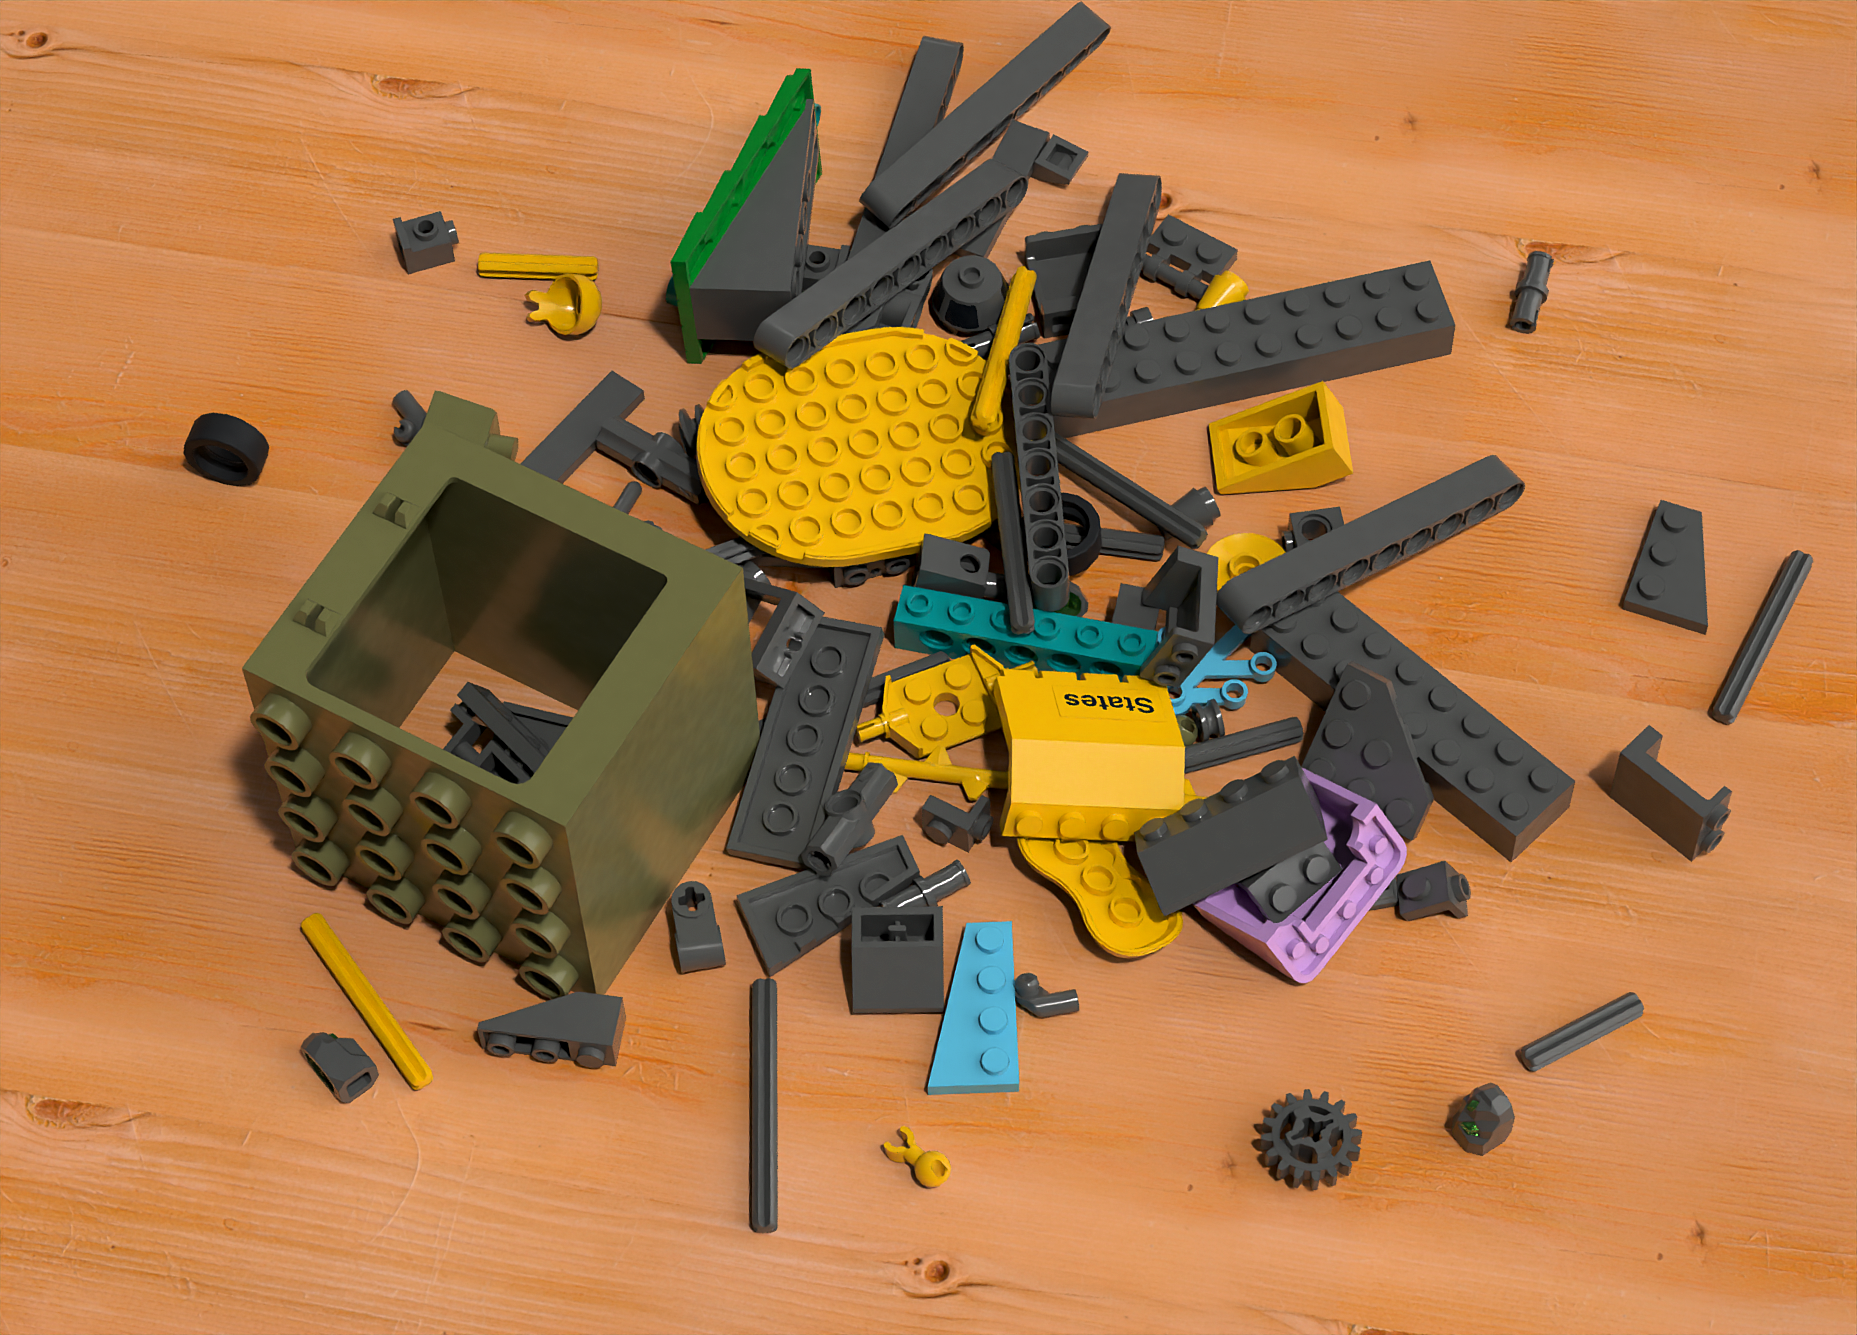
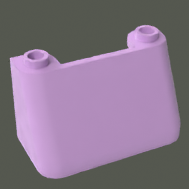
(1309, 937)

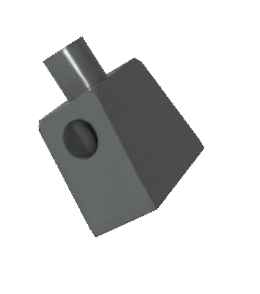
(956, 569)

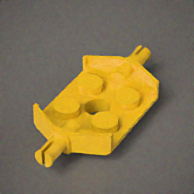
(910, 702)

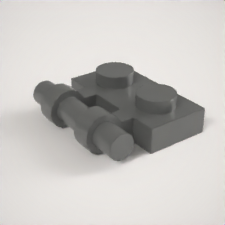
(1189, 250)

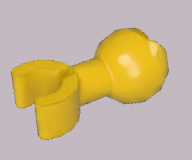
(930, 1167)

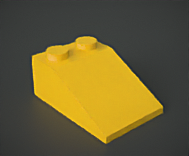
(1282, 444)

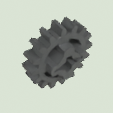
(1309, 1143)

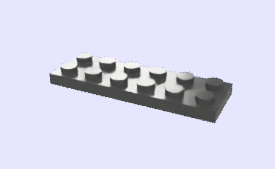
(805, 744)

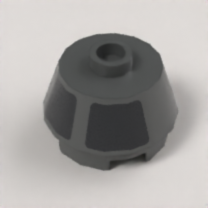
(969, 295)

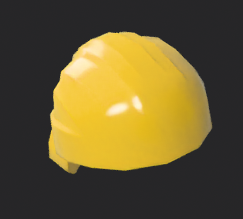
(568, 305)

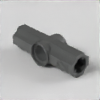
(652, 459)
(849, 819)

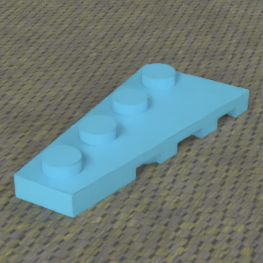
(980, 1026)

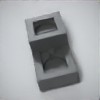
(1059, 161)

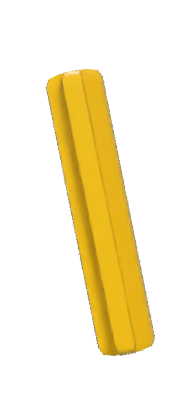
(536, 265)

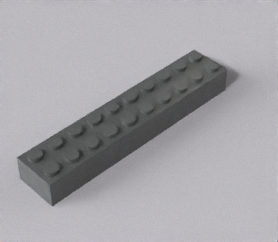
(1268, 346)

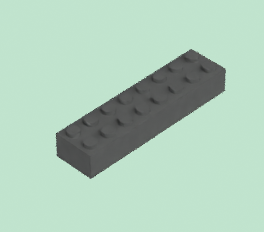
(1464, 752)

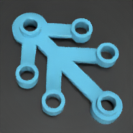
(1216, 667)

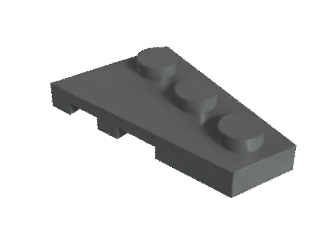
(1671, 570)

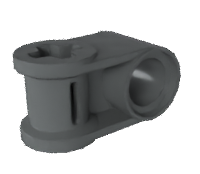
(696, 931)

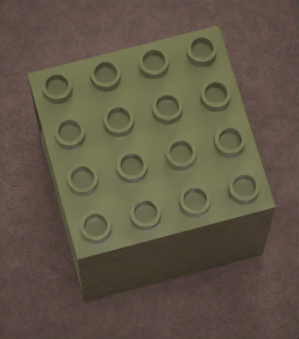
(555, 596)

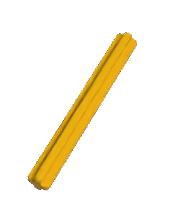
(367, 1001)

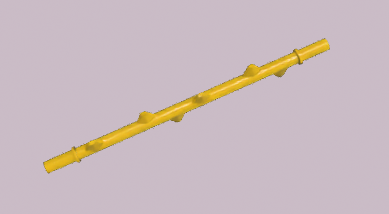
(939, 768)

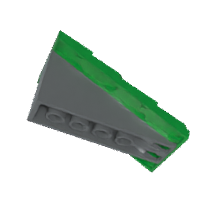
(753, 236)

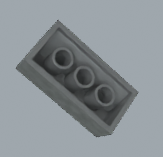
(1230, 835)

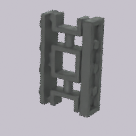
(524, 749)

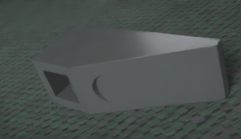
(567, 1028)

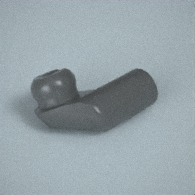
(413, 417)
(1040, 1001)

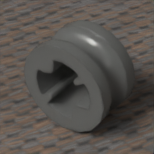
(1208, 720)

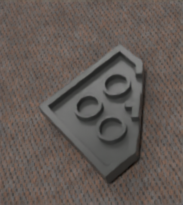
(1371, 749)

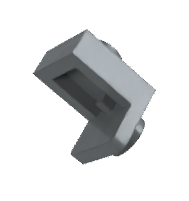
(954, 826)
(1432, 891)

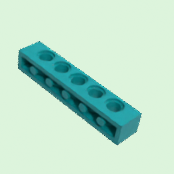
(1060, 642)

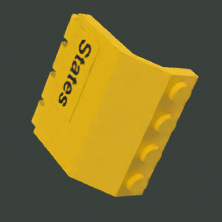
(1088, 754)

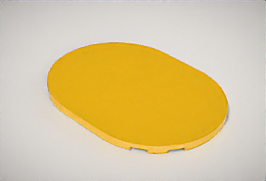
(854, 448)

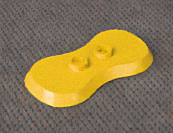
(1108, 891)

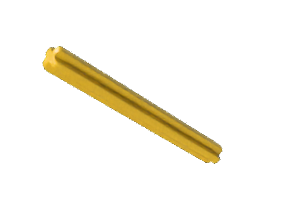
(1005, 339)

